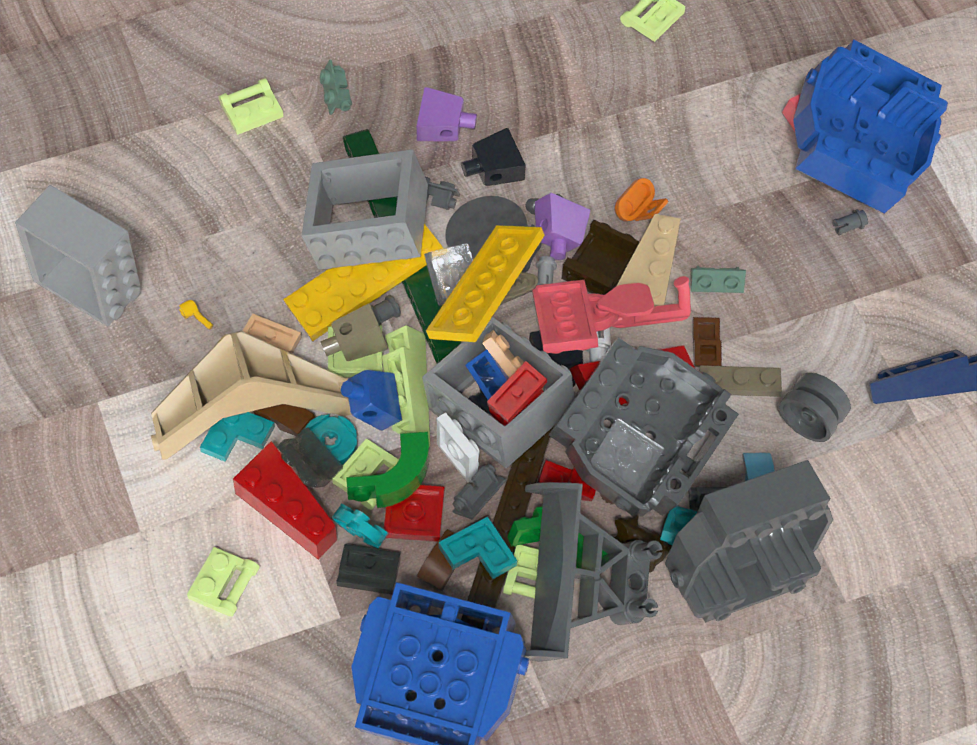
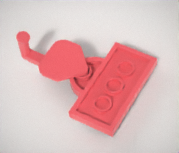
(572, 317)

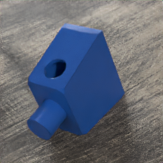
(489, 376)
(373, 398)

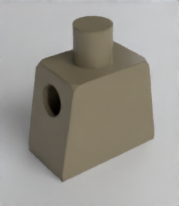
(356, 335)

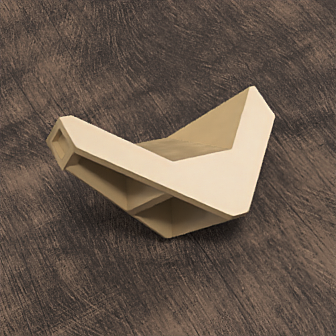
(240, 378)

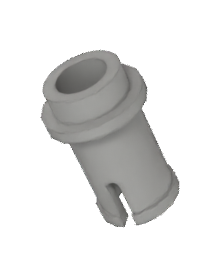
(546, 267)

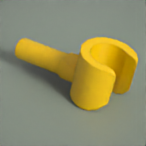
(189, 308)

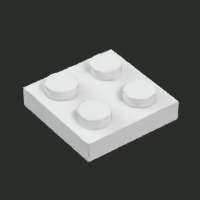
(456, 447)

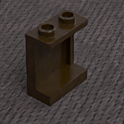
(600, 258)

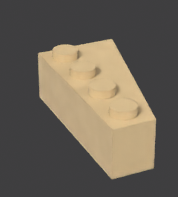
(654, 257)

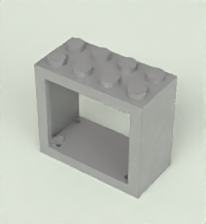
(365, 239)
(79, 255)
(504, 444)

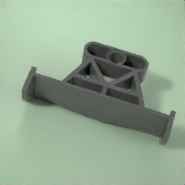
(558, 572)

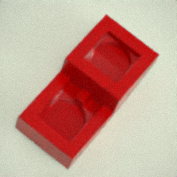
(556, 473)

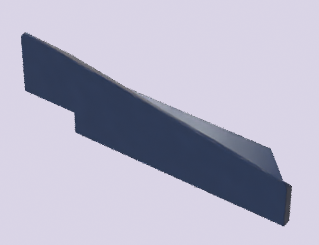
(927, 377)

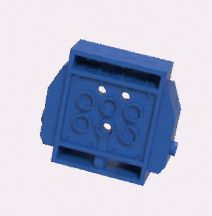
(867, 125)
(473, 677)

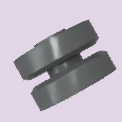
(815, 407)

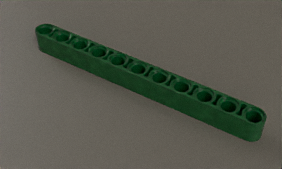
(419, 285)

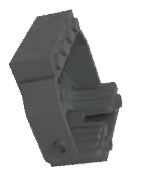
(663, 400)
(751, 542)

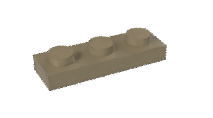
(746, 380)

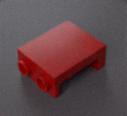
(516, 394)

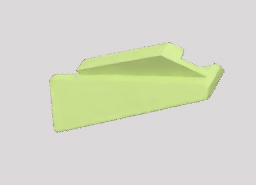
(409, 365)

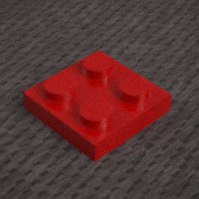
(417, 516)

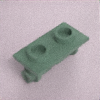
(333, 80)
(718, 280)

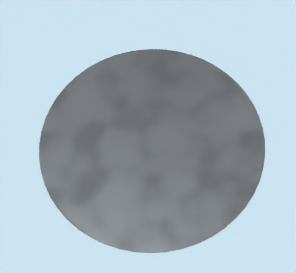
(478, 218)

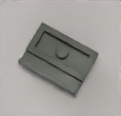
(368, 569)

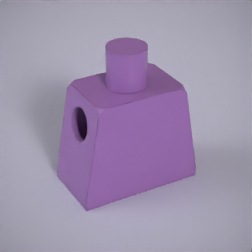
(442, 116)
(562, 223)

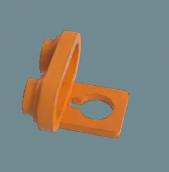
(638, 201)

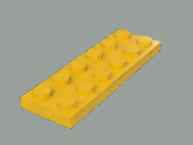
(485, 283)
(350, 288)

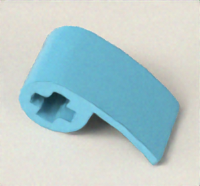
(757, 464)

